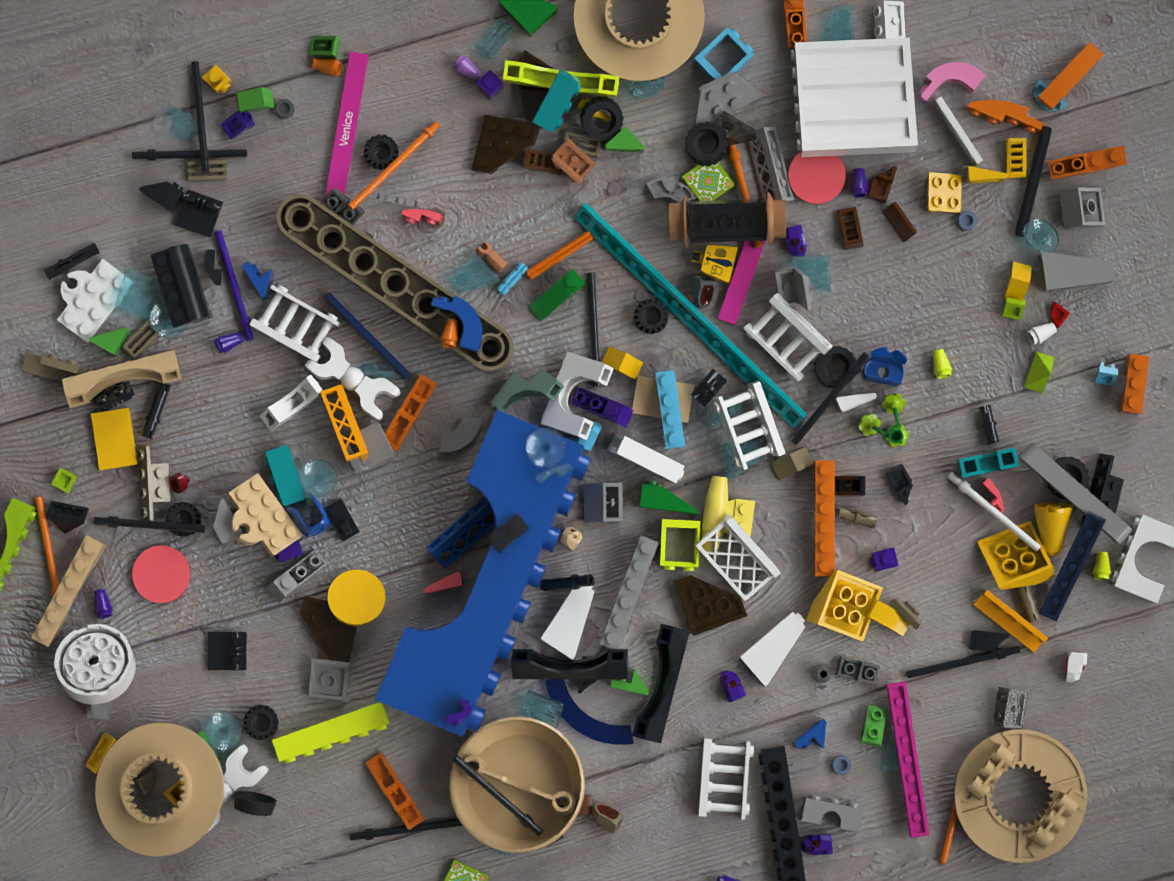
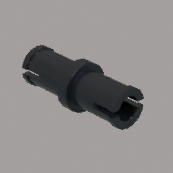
(989, 424)

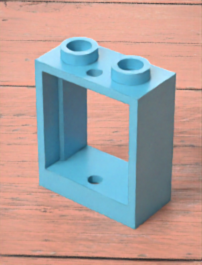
(708, 69)

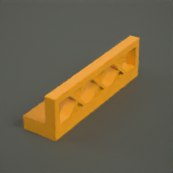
(351, 423)
(1010, 621)

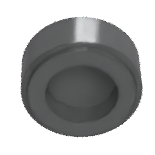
(284, 108)

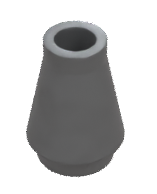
(816, 673)

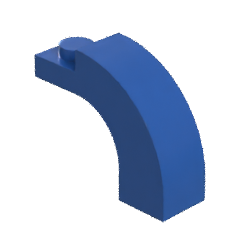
(472, 325)

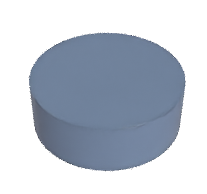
(966, 220)
(841, 764)

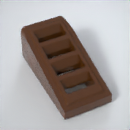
(542, 168)
(851, 244)

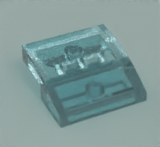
(138, 293)

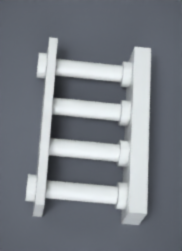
(806, 331)
(295, 342)
(766, 428)
(709, 767)

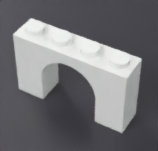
(573, 371)
(1127, 576)

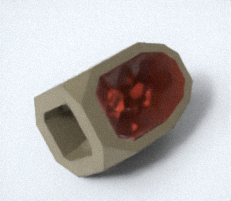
(607, 817)

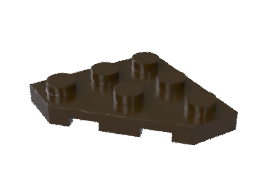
(532, 96)
(502, 142)
(707, 605)
(331, 634)

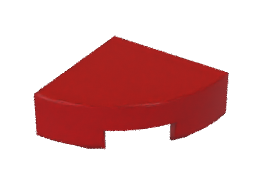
(1058, 314)

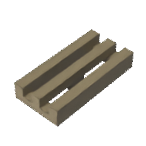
(585, 137)
(205, 178)
(141, 340)

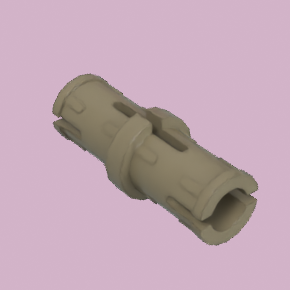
(857, 517)
(1028, 604)

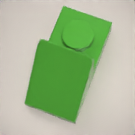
(636, 684)

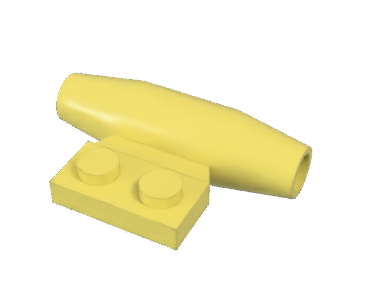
(718, 506)

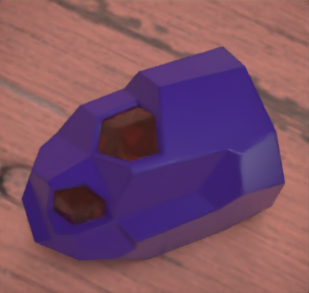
(795, 241)
(731, 686)
(817, 844)

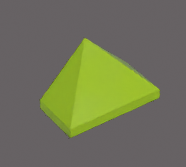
(1039, 372)

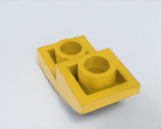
(888, 617)

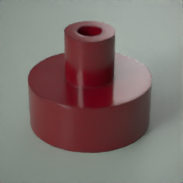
(179, 483)

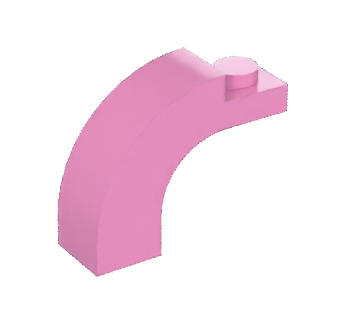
(956, 72)

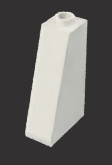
(646, 458)
(568, 624)
(770, 650)

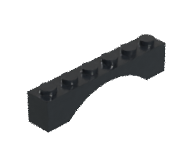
(671, 648)
(533, 665)

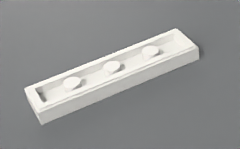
(957, 131)

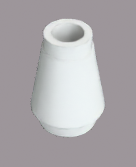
(1040, 333)

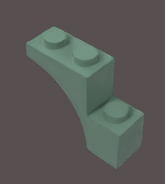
(517, 389)

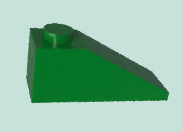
(557, 295)
(661, 499)

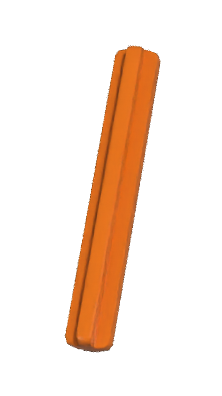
(559, 255)

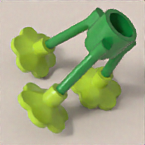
(895, 433)

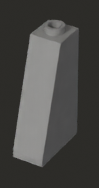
(1070, 271)

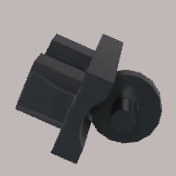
(708, 387)

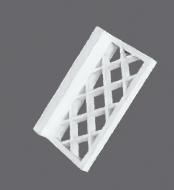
(747, 544)

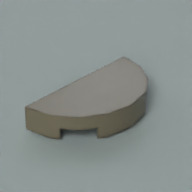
(907, 611)

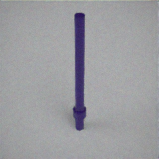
(244, 320)

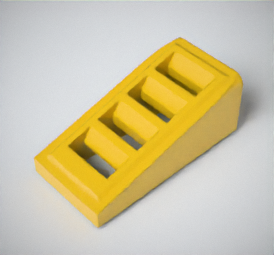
(1016, 141)
(980, 175)

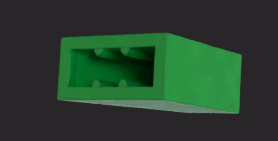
(529, 13)

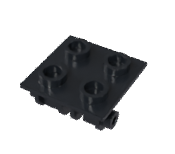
(198, 213)
(105, 398)
(227, 650)

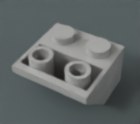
(603, 502)
(222, 523)

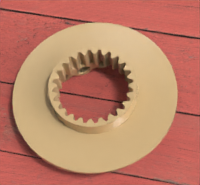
(638, 60)
(1066, 795)
(200, 801)

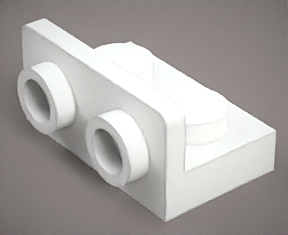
(889, 20)

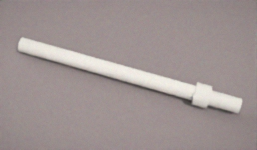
(966, 488)

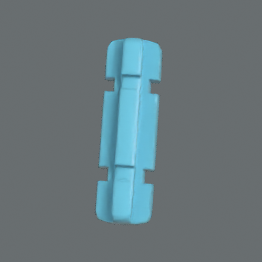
(512, 278)

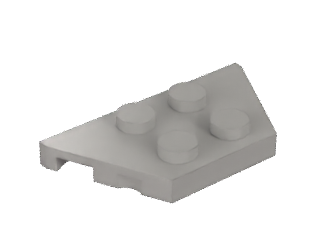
(721, 95)

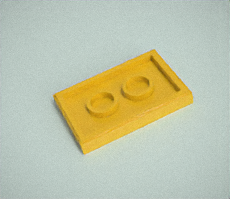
(114, 439)

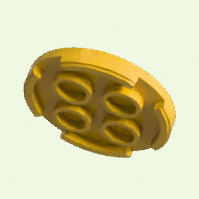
(356, 597)

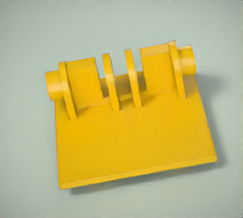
(944, 192)

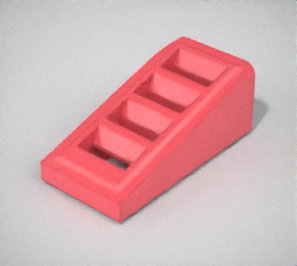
(449, 582)

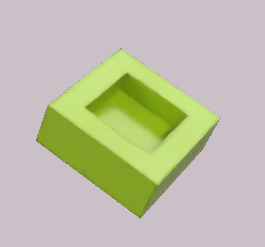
(1013, 308)
(64, 480)

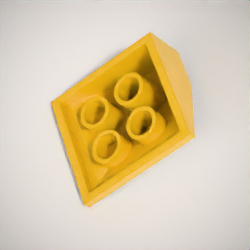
(1015, 562)
(845, 605)

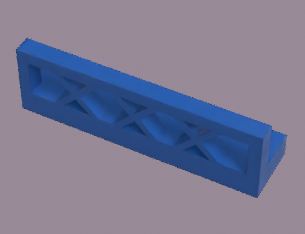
(458, 529)

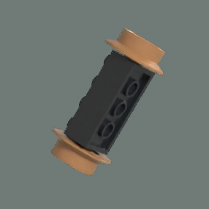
(727, 220)

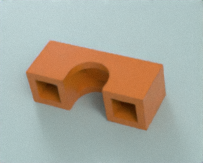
(1135, 381)

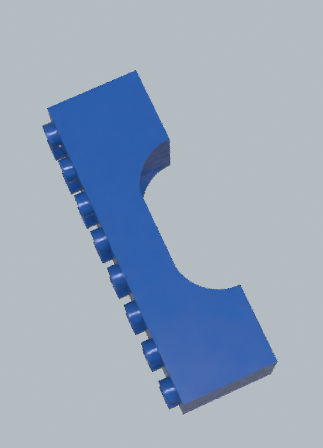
(457, 661)

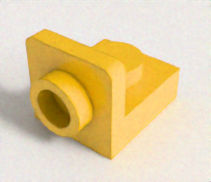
(217, 80)

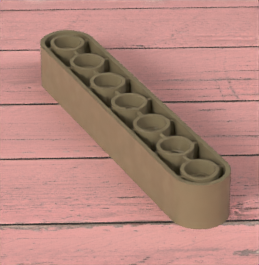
(376, 278)

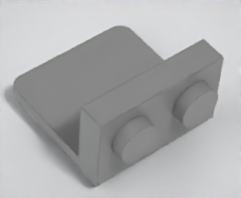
(793, 286)
(377, 446)

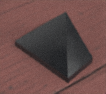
(66, 516)

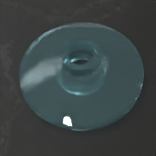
(1041, 235)
(160, 324)
(540, 438)
(321, 470)
(230, 725)

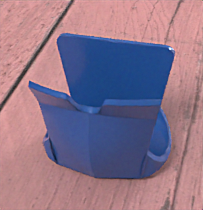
(891, 360)
(301, 524)

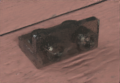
(1010, 708)

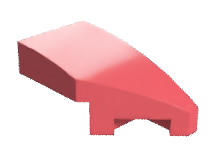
(997, 500)

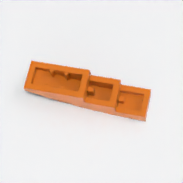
(1070, 76)
(410, 411)
(395, 791)

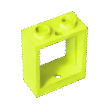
(686, 524)

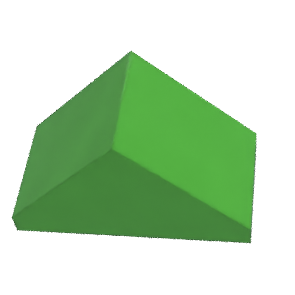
(325, 46)
(255, 100)
(625, 142)
(111, 340)

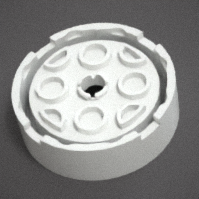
(100, 681)

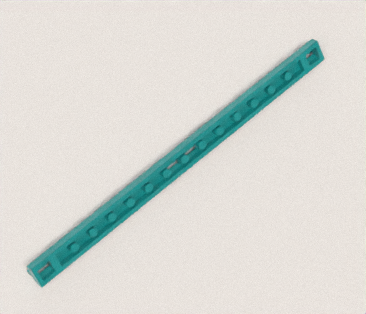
(672, 298)

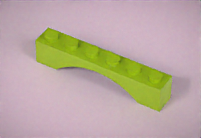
(17, 520)

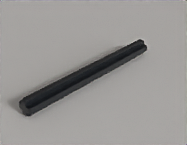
(1033, 180)

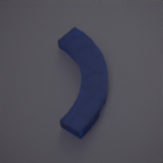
(584, 723)

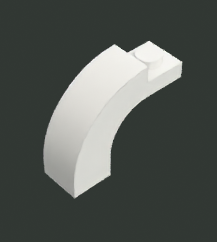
(291, 403)

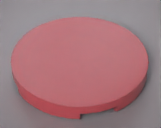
(816, 178)
(161, 574)

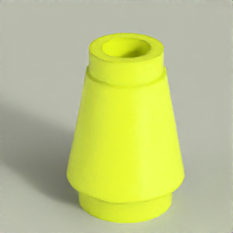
(941, 365)
(1101, 567)

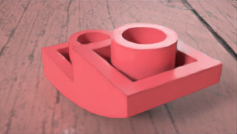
(415, 215)

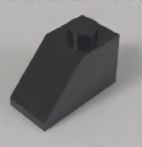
(165, 194)

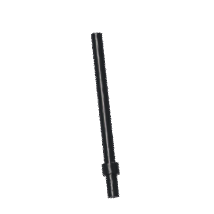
(203, 153)
(152, 154)
(593, 319)
(853, 370)
(114, 522)
(1000, 653)
(525, 819)
(370, 834)

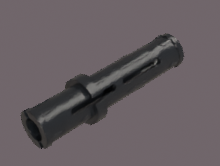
(71, 261)
(156, 410)
(574, 582)

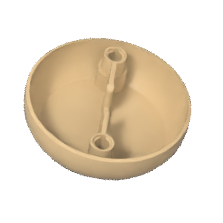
(532, 769)

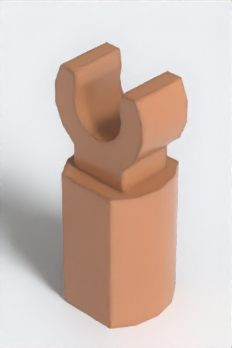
(491, 257)

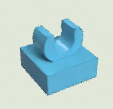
(1106, 375)

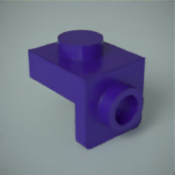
(457, 718)

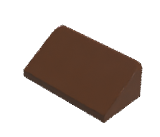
(899, 222)

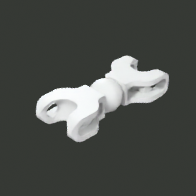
(352, 379)
(238, 776)

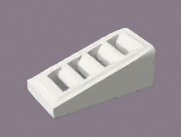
(849, 402)

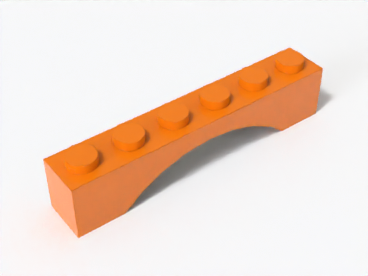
(824, 518)

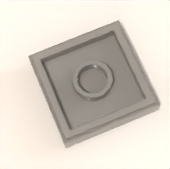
(328, 679)

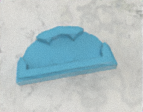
(1038, 89)

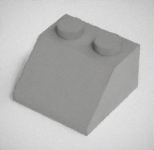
(1082, 208)

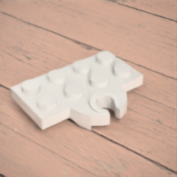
(91, 299)

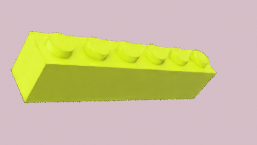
(331, 731)

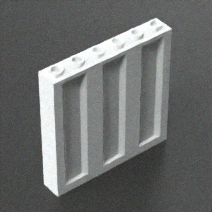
(854, 97)

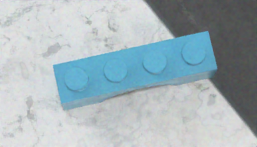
(669, 409)

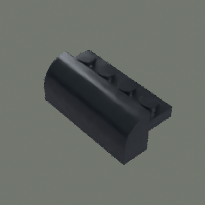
(181, 285)

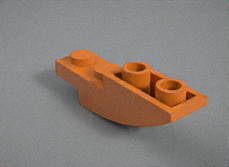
(794, 22)
(997, 110)
(1087, 163)

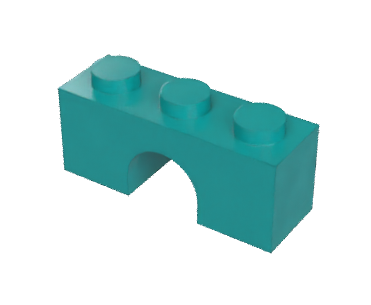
(987, 463)

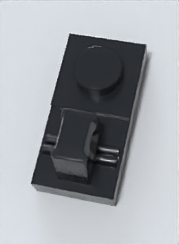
(342, 520)

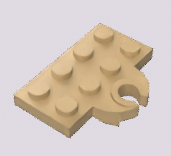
(262, 517)

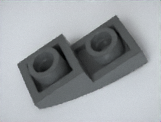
(338, 202)
(857, 670)

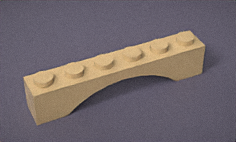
(84, 387)
(76, 575)

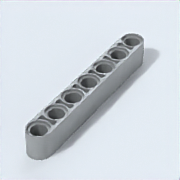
(1073, 491)

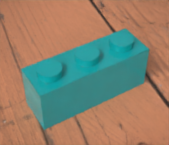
(557, 101)
(284, 476)

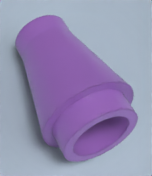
(466, 68)

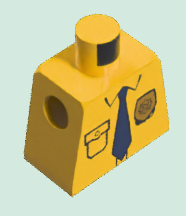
(716, 262)

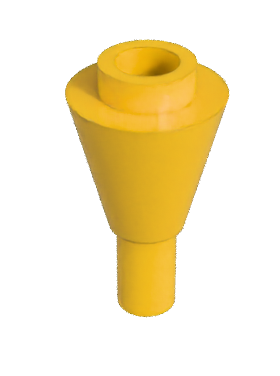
(599, 114)

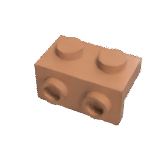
(572, 161)

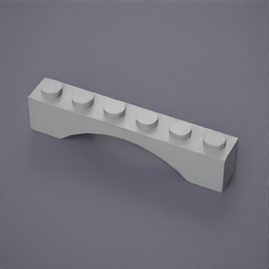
(629, 593)

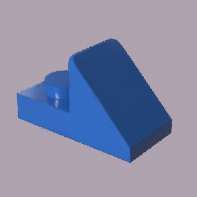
(261, 283)
(816, 731)

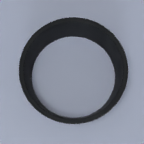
(254, 803)

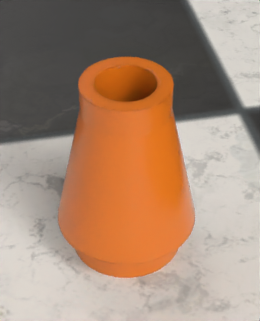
(328, 66)
(449, 337)

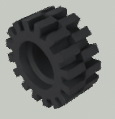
(373, 143)
(639, 316)
(183, 507)
(252, 730)

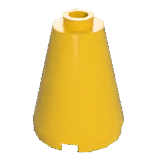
(1053, 525)

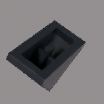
(850, 485)

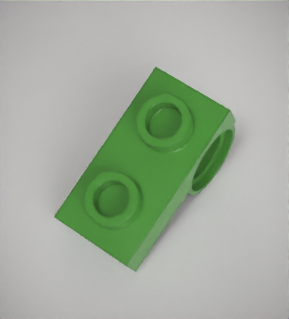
(874, 726)

